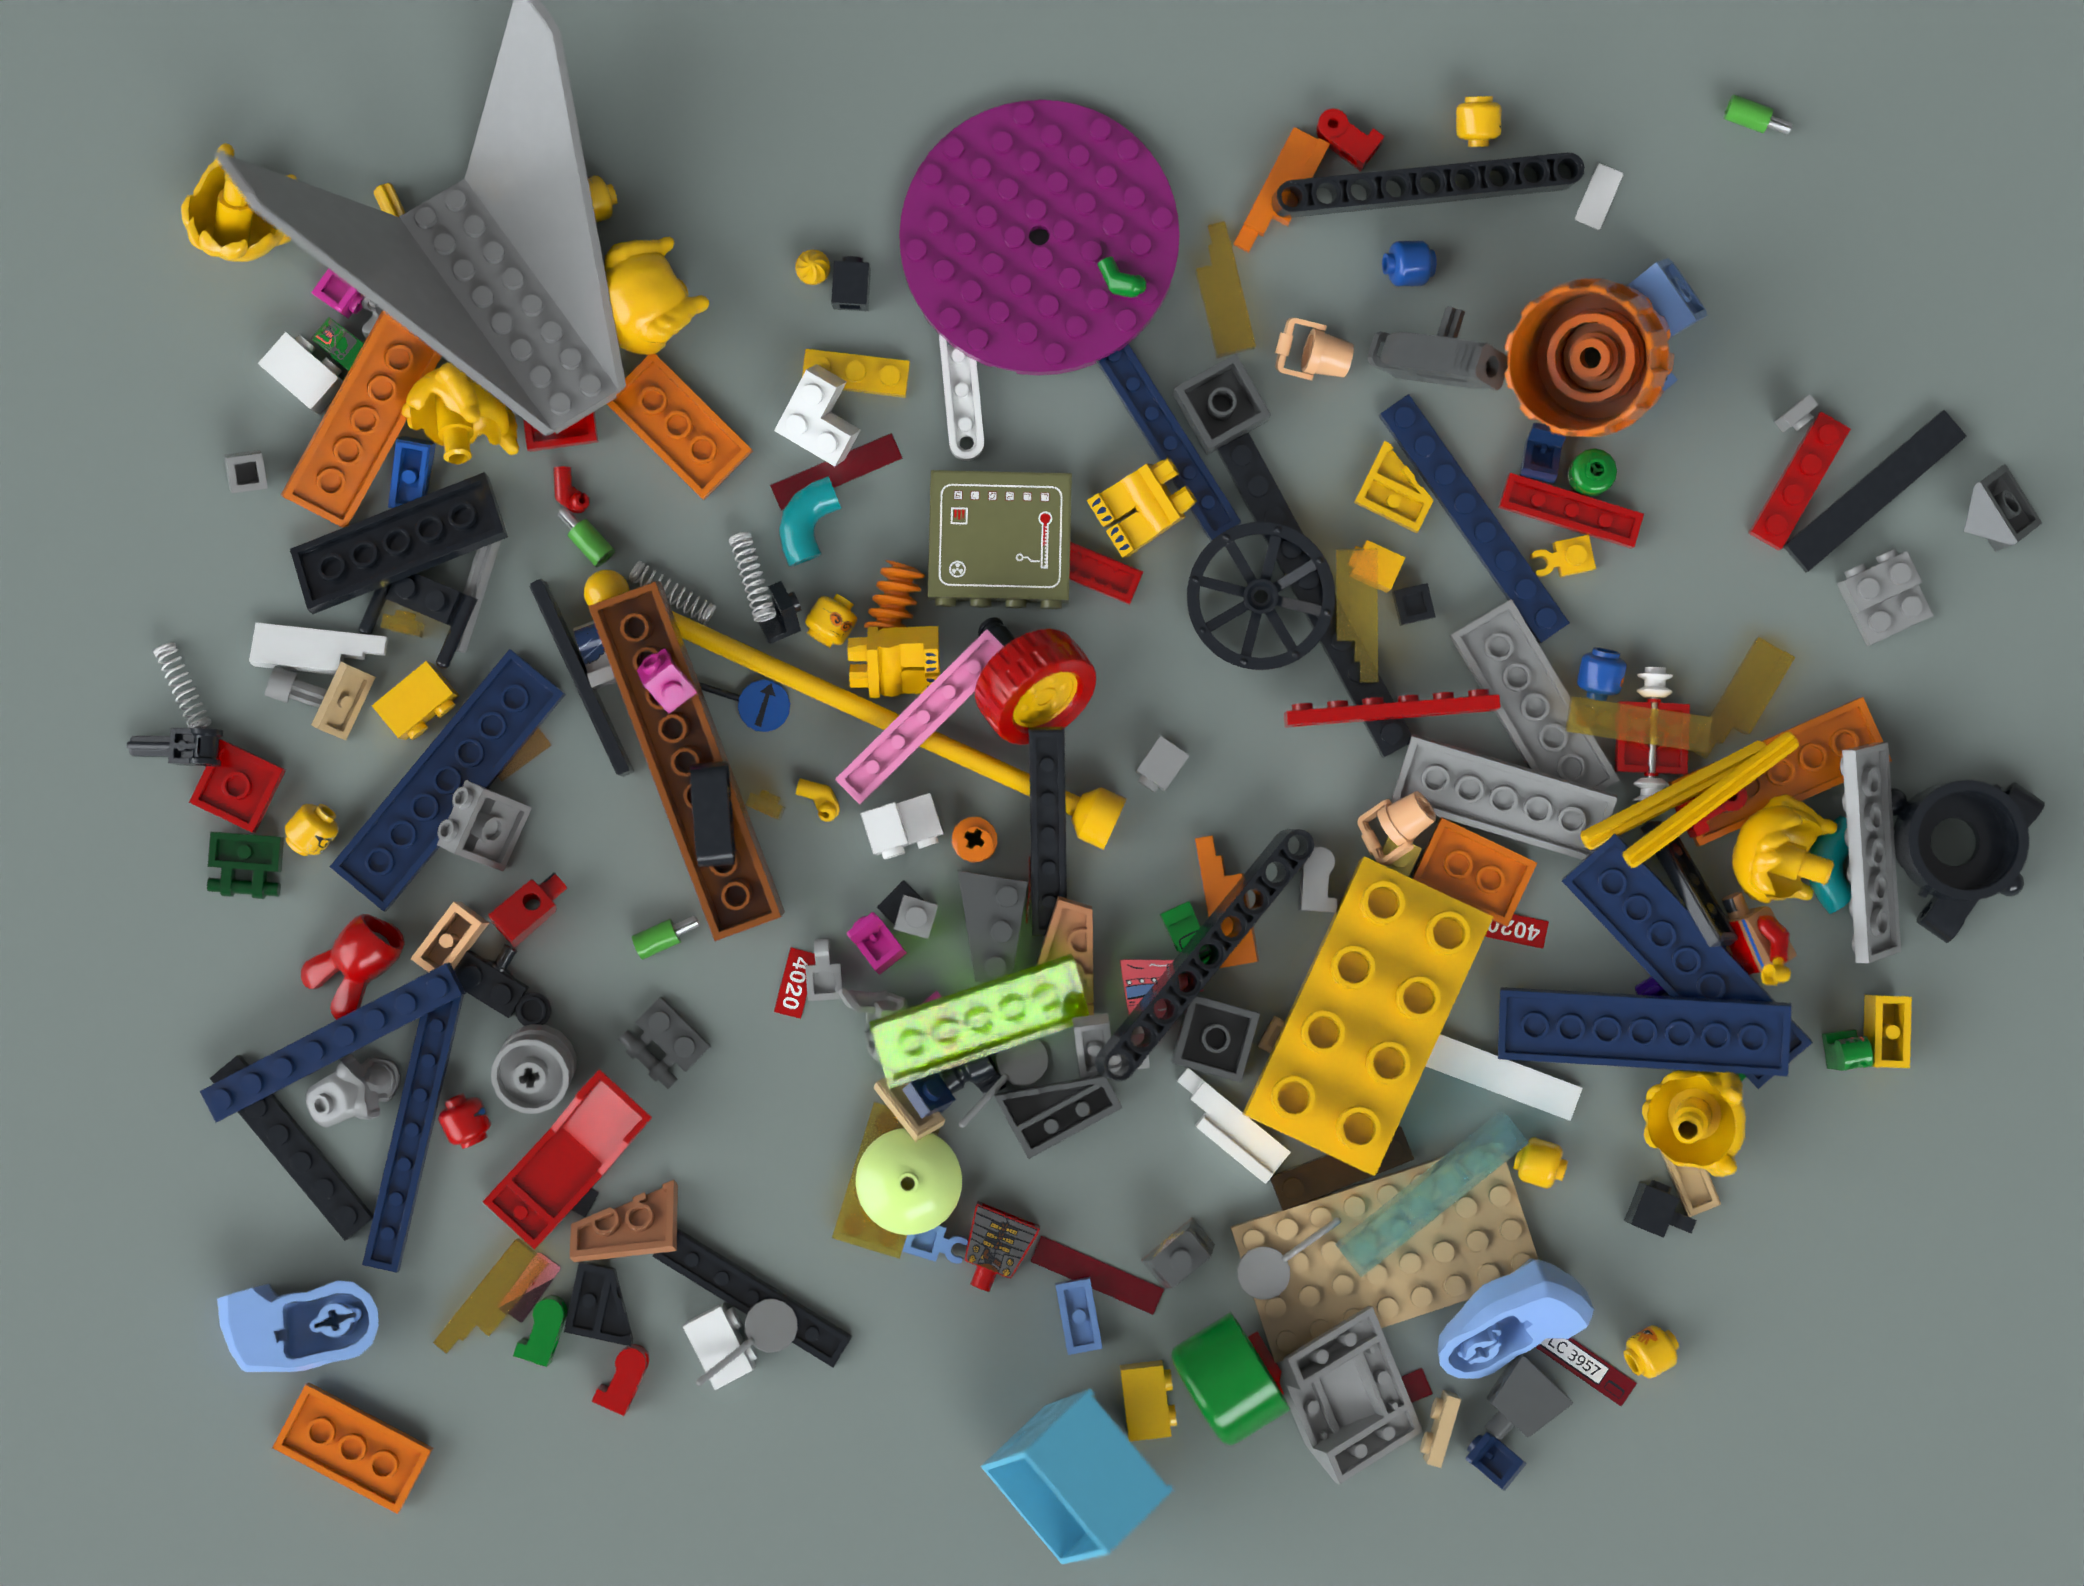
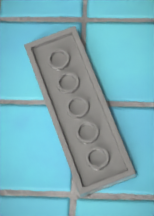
(1532, 698)
(1502, 796)
(1871, 852)

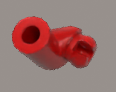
(566, 493)

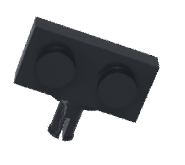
(491, 980)

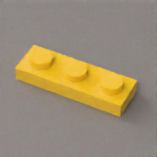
(863, 372)

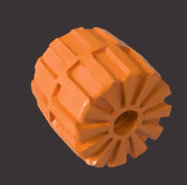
(1550, 364)

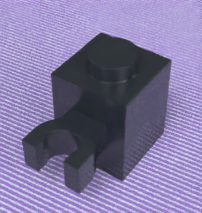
(1655, 1210)

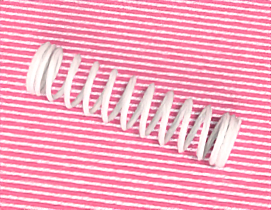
(737, 541)
(636, 571)
(161, 652)

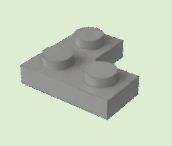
(1090, 1037)

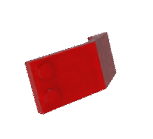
(568, 1159)

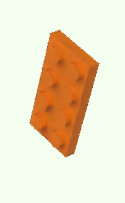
(679, 426)
(352, 1447)

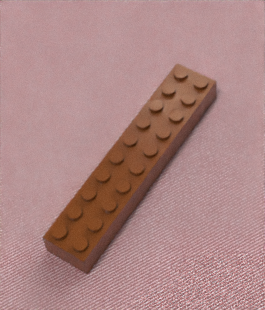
(630, 631)

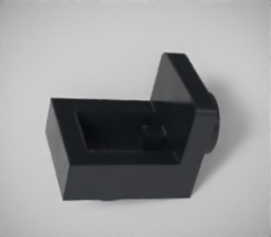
(786, 620)

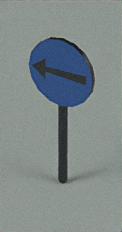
(761, 704)

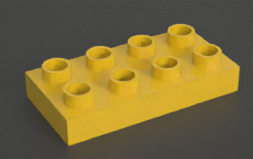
(1368, 1015)

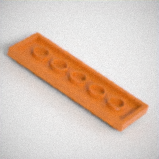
(360, 423)
(1807, 769)

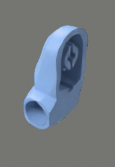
(1512, 1318)
(297, 1327)

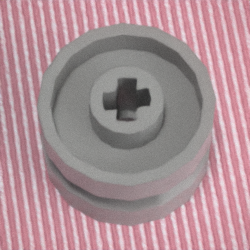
(534, 1068)

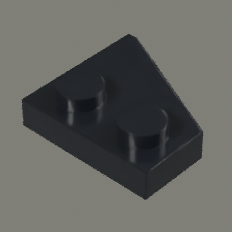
(598, 1306)

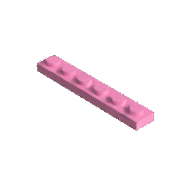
(918, 720)

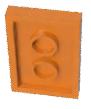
(1474, 870)

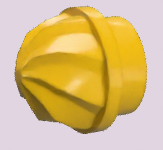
(812, 267)

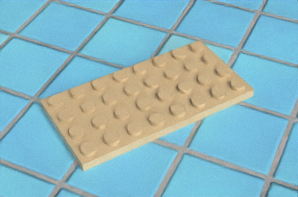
(1437, 1267)

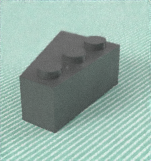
(993, 922)
(1056, 1110)

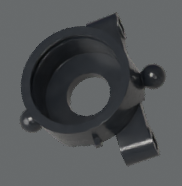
(2002, 846)

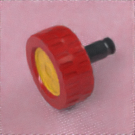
(1033, 681)

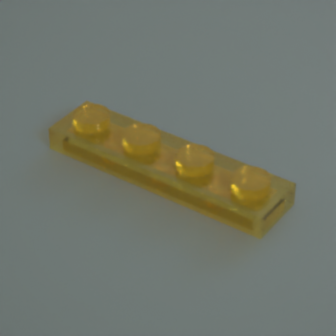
(1639, 724)

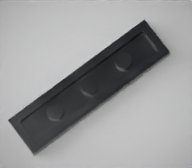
(1694, 891)

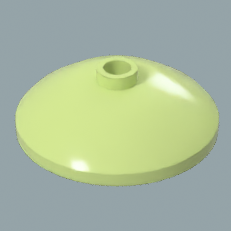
(927, 1162)

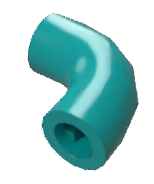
(800, 518)
(1833, 847)

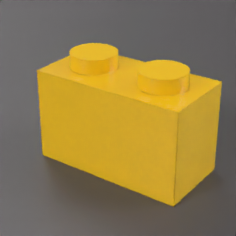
(416, 701)
(1888, 1029)
(1146, 1400)

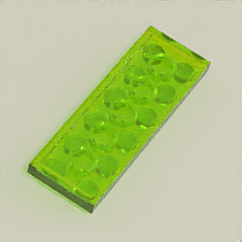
(979, 1021)

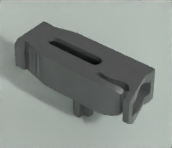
(1441, 357)

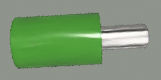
(1754, 115)
(587, 538)
(661, 936)

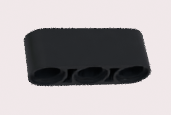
(712, 814)

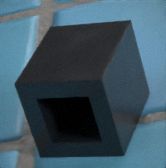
(851, 284)

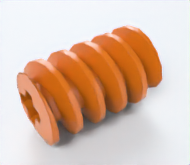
(895, 596)
(972, 825)

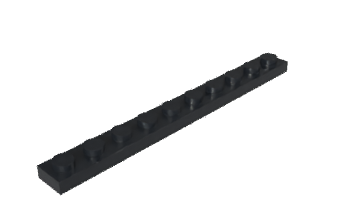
(1269, 505)

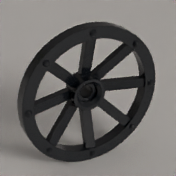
(1227, 540)

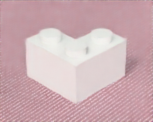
(810, 419)
(901, 825)

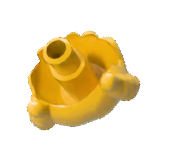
(223, 221)
(647, 296)
(457, 411)
(1774, 851)
(1697, 1119)

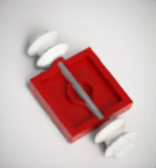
(1650, 758)

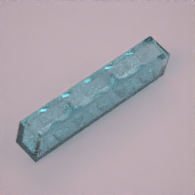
(1431, 1193)

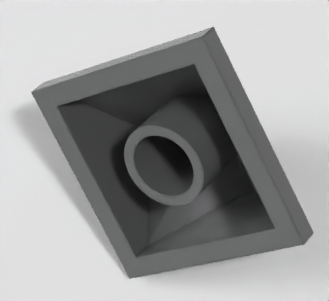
(2000, 510)

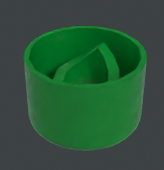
(1228, 1380)

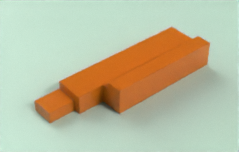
(1296, 161)
(1216, 888)

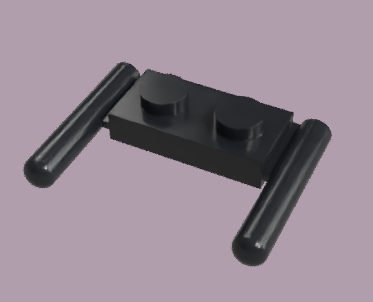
(427, 599)

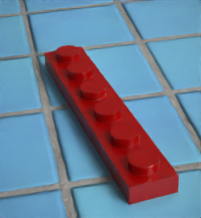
(1406, 707)

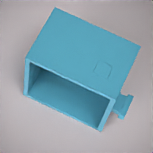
(1076, 1478)

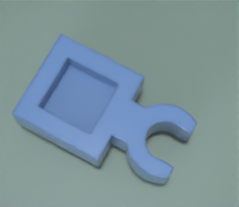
(932, 1242)

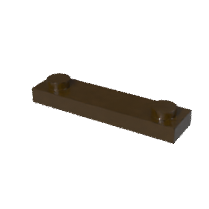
(1330, 1174)

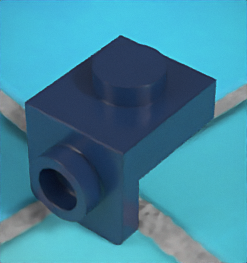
(1542, 453)
(929, 1095)
(1494, 1459)

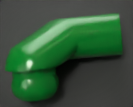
(1121, 283)

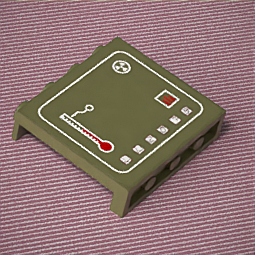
(999, 538)

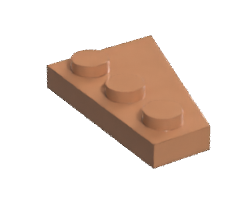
(1072, 933)
(632, 1229)

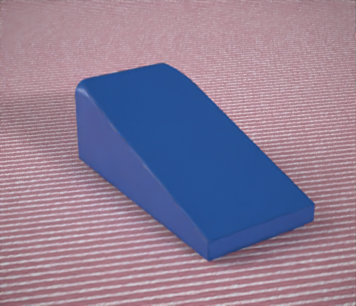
(410, 470)

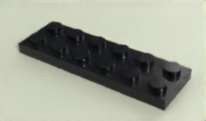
(398, 543)

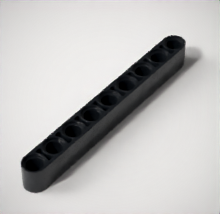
(1444, 180)
(1189, 961)

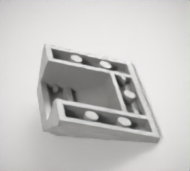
(1349, 1396)

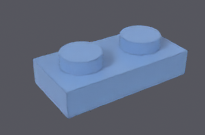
(1078, 1315)

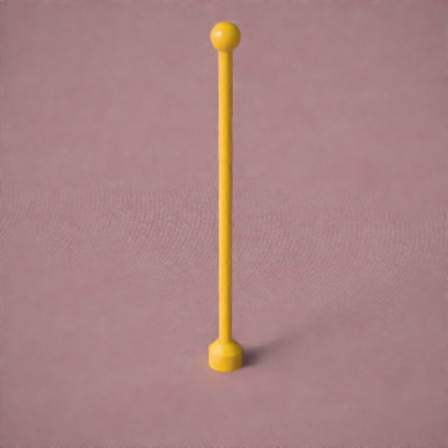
(1092, 813)

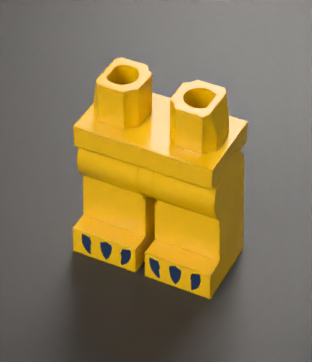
(1152, 500)
(897, 660)

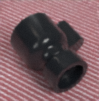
(979, 1071)

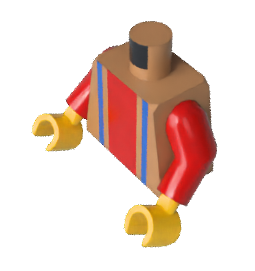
(1761, 941)

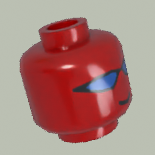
(464, 1121)

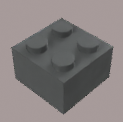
(1221, 404)
(1215, 1038)

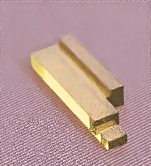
(1224, 297)
(1359, 606)
(1748, 692)
(494, 1295)

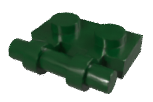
(245, 852)

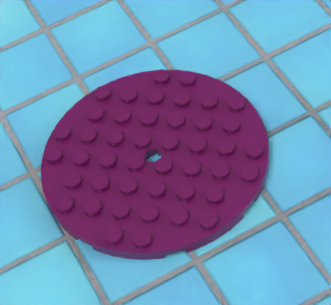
(1024, 172)

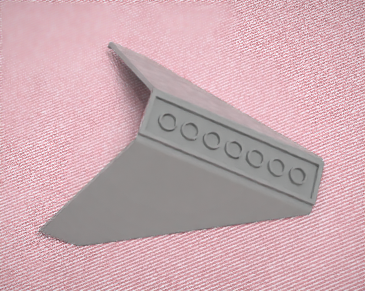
(497, 266)

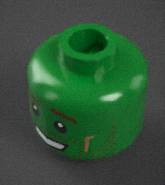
(1586, 482)

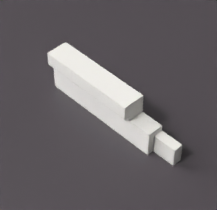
(310, 648)
(1233, 1130)

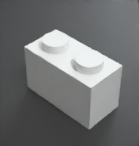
(301, 372)
(715, 1337)

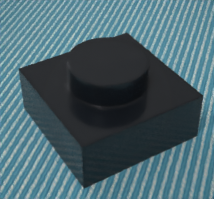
(1413, 604)

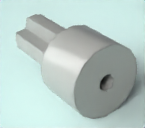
(285, 685)

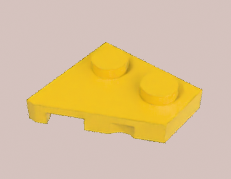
(1394, 492)

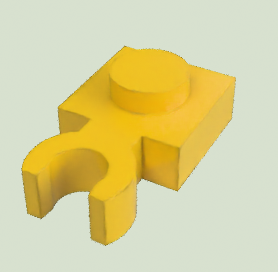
(1569, 556)

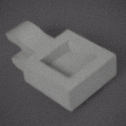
(825, 977)

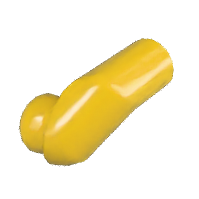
(823, 797)

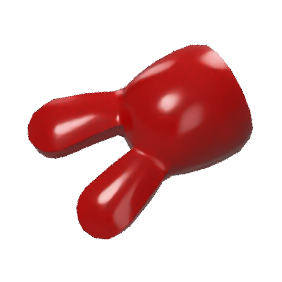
(359, 957)

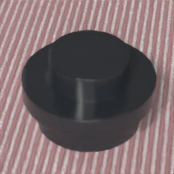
(533, 1009)

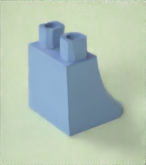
(1670, 295)

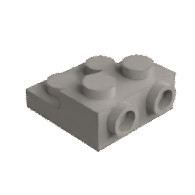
(1885, 596)
(483, 825)

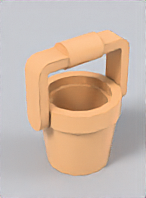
(1321, 354)
(1400, 821)

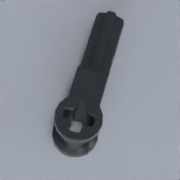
(182, 747)

